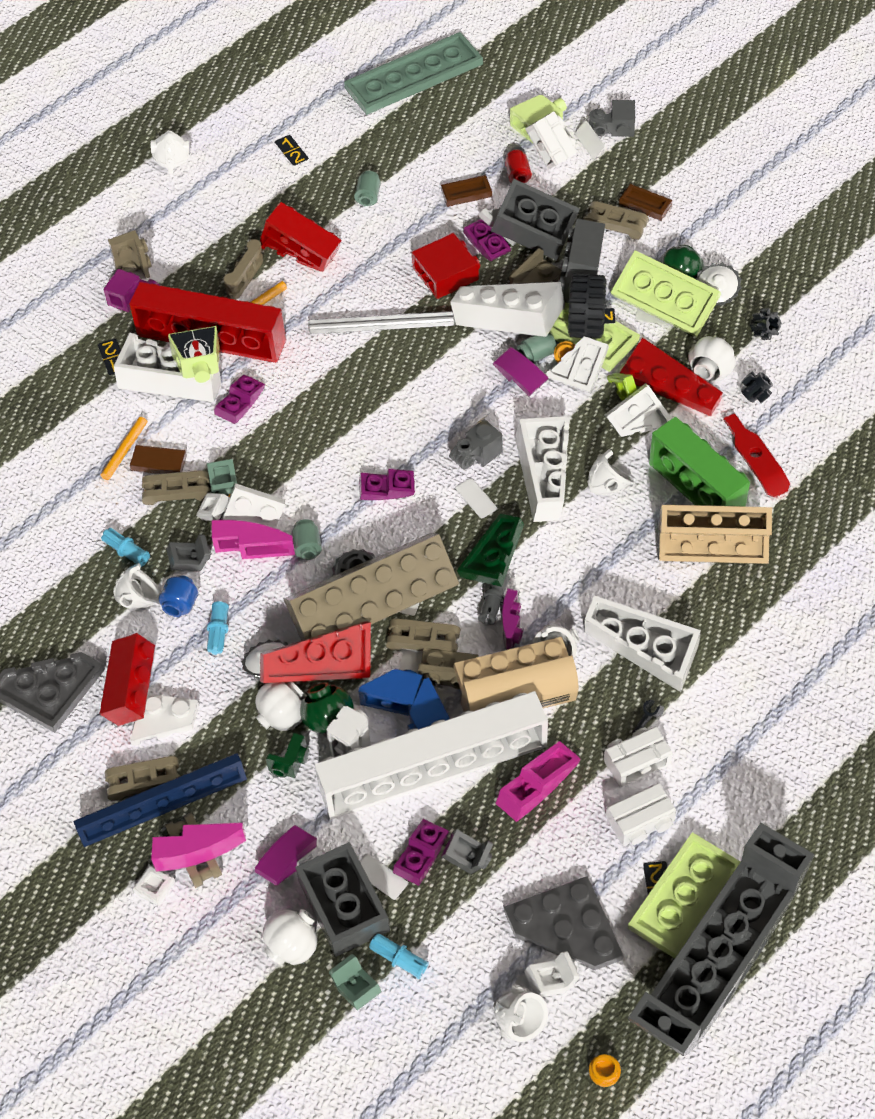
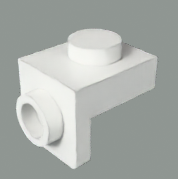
(552, 976)

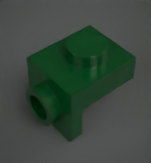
(289, 765)

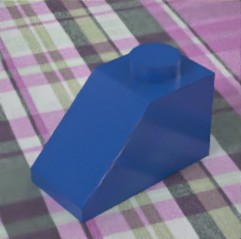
(391, 691)
(426, 707)

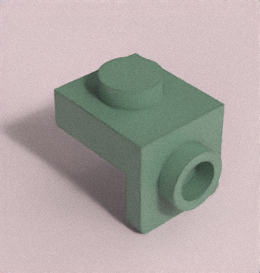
(222, 476)
(354, 982)

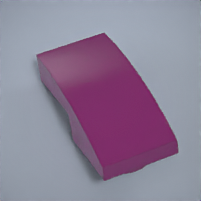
(485, 241)
(521, 370)
(241, 398)
(386, 487)
(511, 620)
(421, 852)
(284, 854)

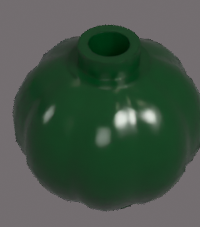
(683, 259)
(323, 705)

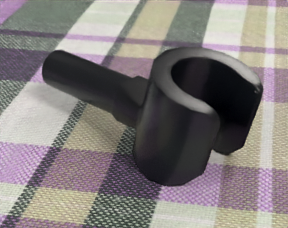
(648, 714)

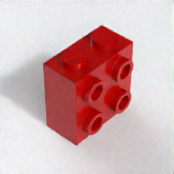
(445, 265)

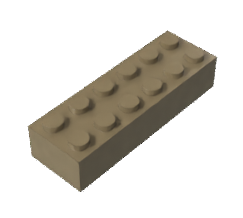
(374, 588)

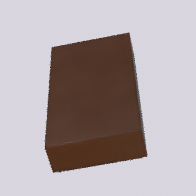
(466, 190)
(645, 202)
(157, 460)

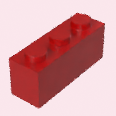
(127, 679)

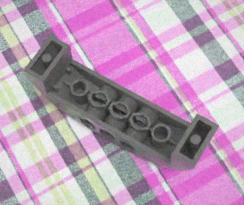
(724, 942)

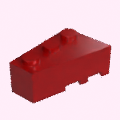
(299, 237)

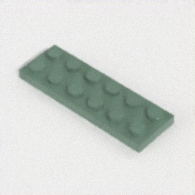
(413, 73)

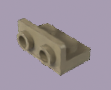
(129, 253)
(535, 270)
(439, 666)

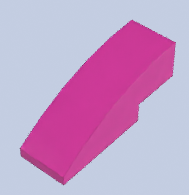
(251, 539)
(537, 781)
(196, 845)

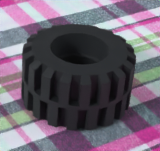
(587, 306)

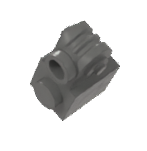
(618, 122)
(481, 444)

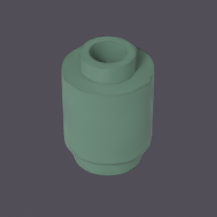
(367, 188)
(537, 347)
(306, 539)

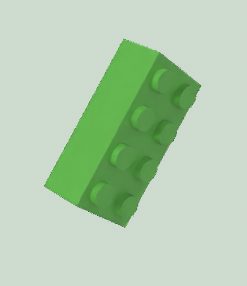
(696, 467)

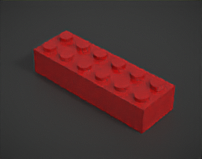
(241, 326)

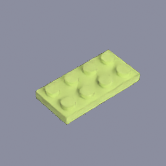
(665, 293)
(616, 335)
(683, 895)

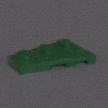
(494, 551)

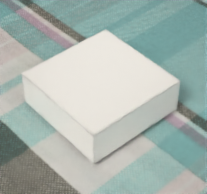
(212, 506)
(154, 885)

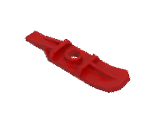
(764, 467)

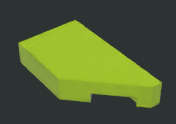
(624, 383)

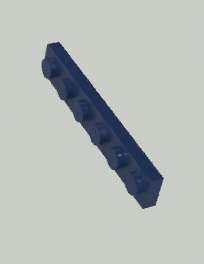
(160, 800)

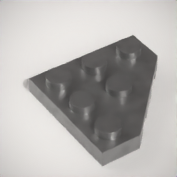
(49, 688)
(568, 921)

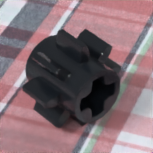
(765, 324)
(756, 387)

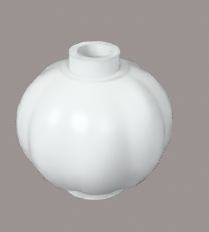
(709, 355)
(279, 705)
(290, 936)

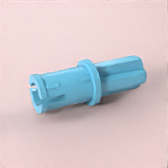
(125, 546)
(217, 627)
(399, 955)

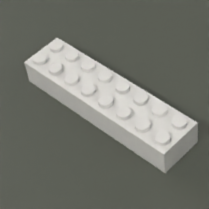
(432, 754)

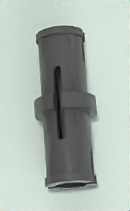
(493, 599)

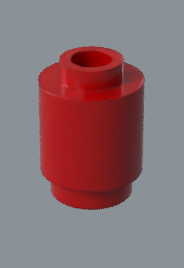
(518, 166)

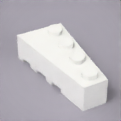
(509, 307)
(152, 369)
(543, 462)
(644, 639)

